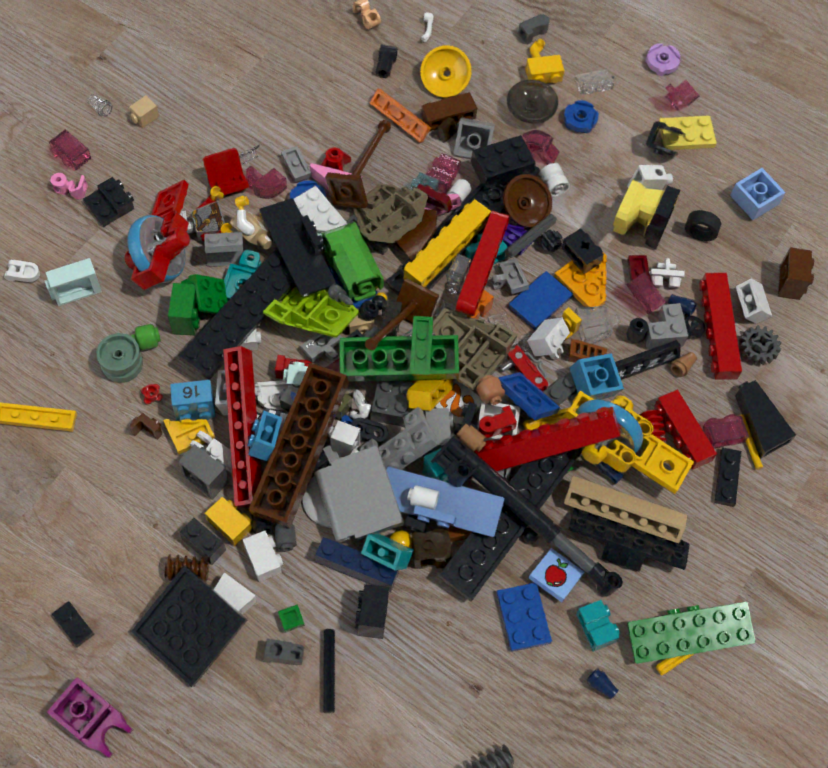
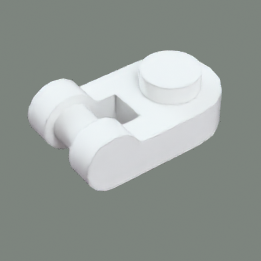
(28, 271)

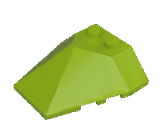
(312, 312)

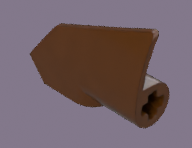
(416, 239)

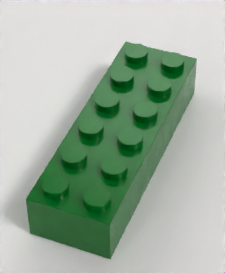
(393, 357)

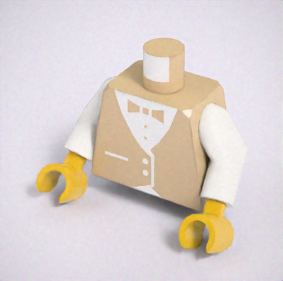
(251, 225)

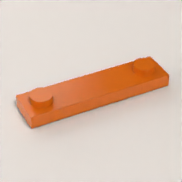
(400, 115)

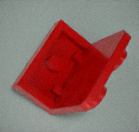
(225, 171)

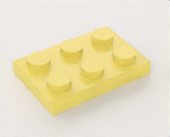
(697, 129)

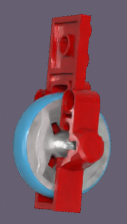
(159, 240)

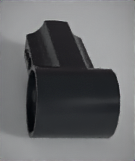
(386, 57)

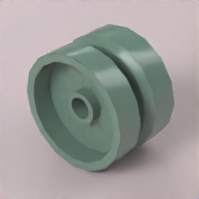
(119, 357)

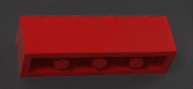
(685, 429)

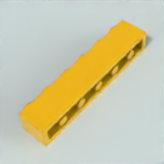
(447, 244)

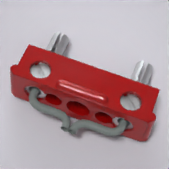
(523, 364)

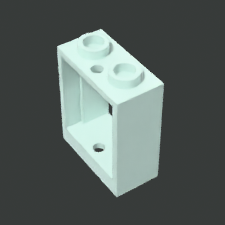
(72, 282)

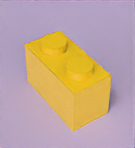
(545, 69)
(228, 520)

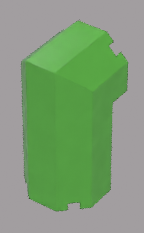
(352, 261)

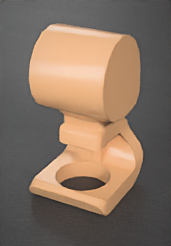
(370, 17)

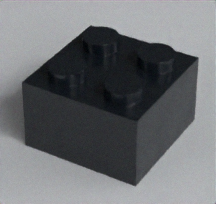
(373, 606)

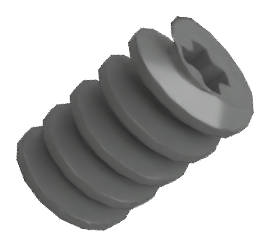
(501, 759)

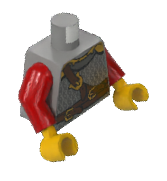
(208, 217)

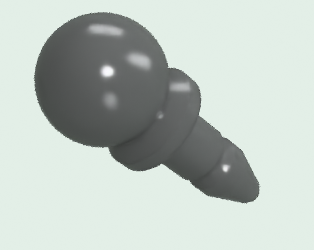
(337, 293)

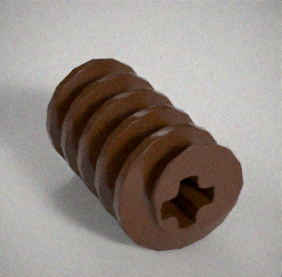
(173, 567)

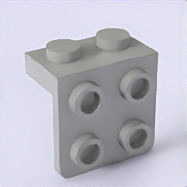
(223, 248)

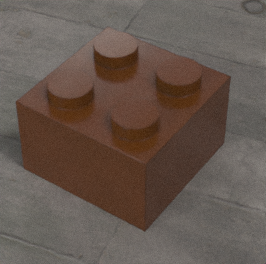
(795, 273)

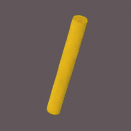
(752, 448)

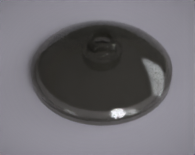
(532, 95)

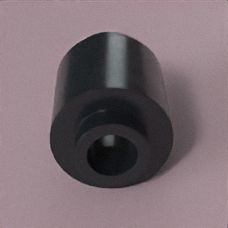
(637, 330)

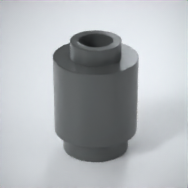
(285, 537)

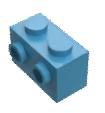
(264, 436)

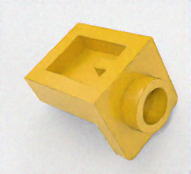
(572, 321)

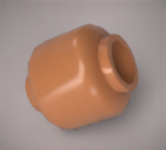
(490, 390)

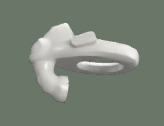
(361, 404)

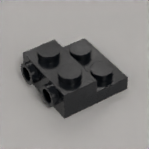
(109, 201)

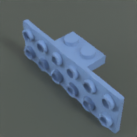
(455, 507)

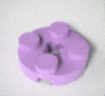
(660, 66)

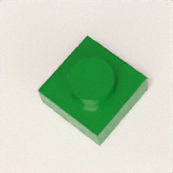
(291, 618)

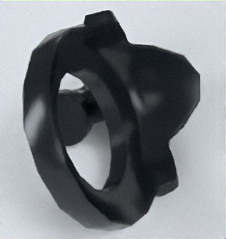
(691, 330)

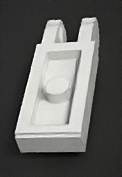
(216, 450)

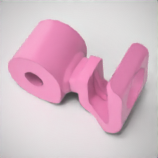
(62, 186)

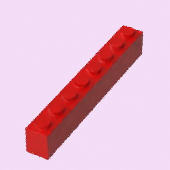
(241, 416)
(551, 439)

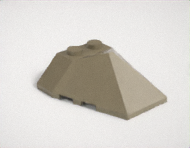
(390, 212)
(480, 344)

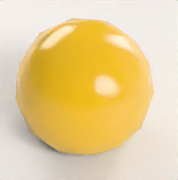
(403, 538)

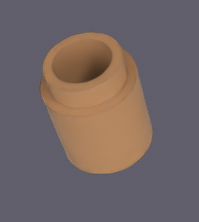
(471, 437)

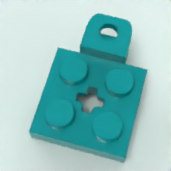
(241, 273)

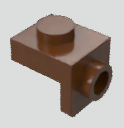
(152, 426)

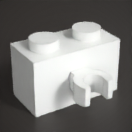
(549, 337)

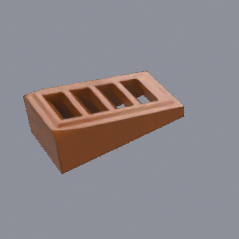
(583, 346)

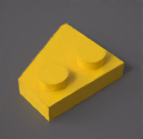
(186, 431)

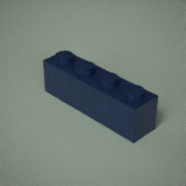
(354, 564)

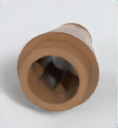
(683, 364)

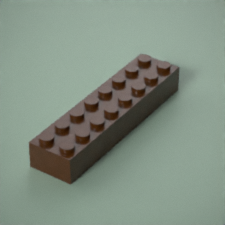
(299, 445)

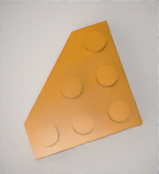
(587, 287)

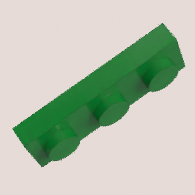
(421, 346)

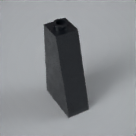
(764, 420)

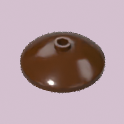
(533, 194)

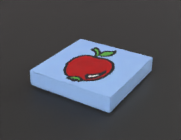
(556, 575)

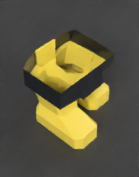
(649, 208)

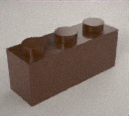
(454, 107)

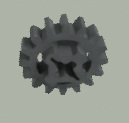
(760, 345)

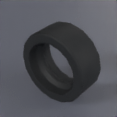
(704, 218)

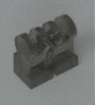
(390, 310)

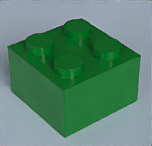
(183, 310)

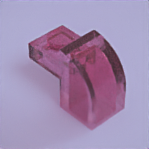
(681, 96)
(541, 144)
(266, 186)

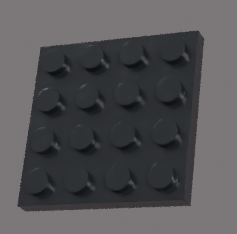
(189, 626)

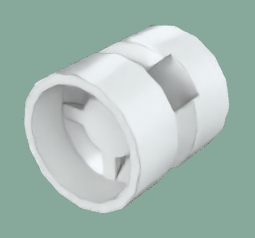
(554, 179)

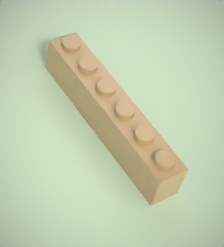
(626, 509)

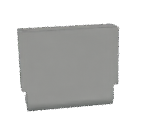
(358, 495)

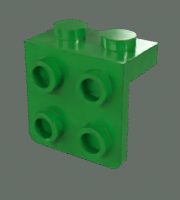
(209, 292)

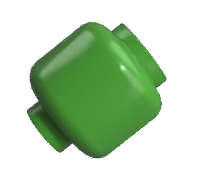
(147, 336)

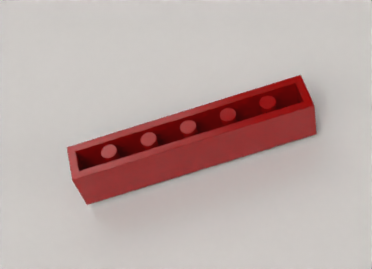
(720, 326)

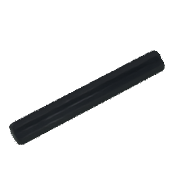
(329, 671)

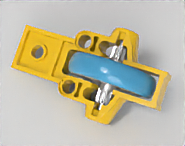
(634, 433)

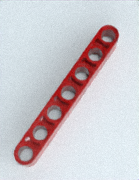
(482, 263)

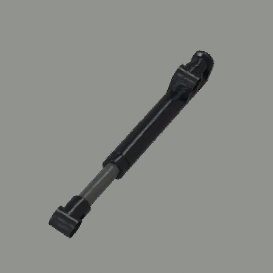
(462, 463)

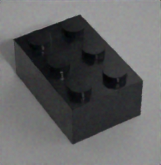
(502, 162)

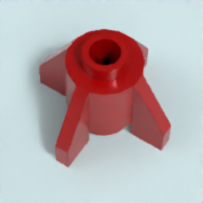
(336, 158)

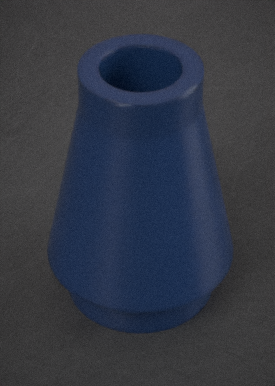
(688, 305)
(601, 682)

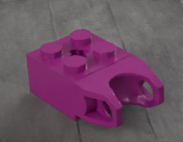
(93, 722)

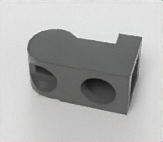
(533, 27)
(283, 652)

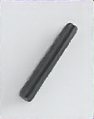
(531, 235)

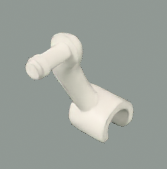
(428, 17)

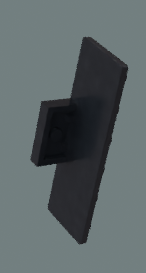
(298, 246)
(626, 544)

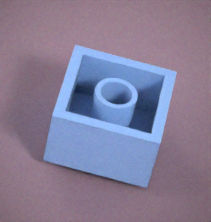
(757, 193)

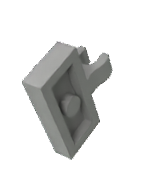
(512, 276)
(321, 345)

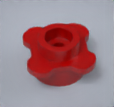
(151, 388)

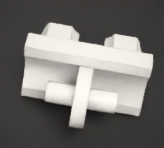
(673, 275)

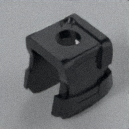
(653, 134)

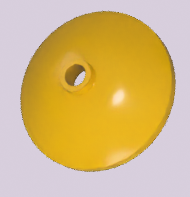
(446, 59)

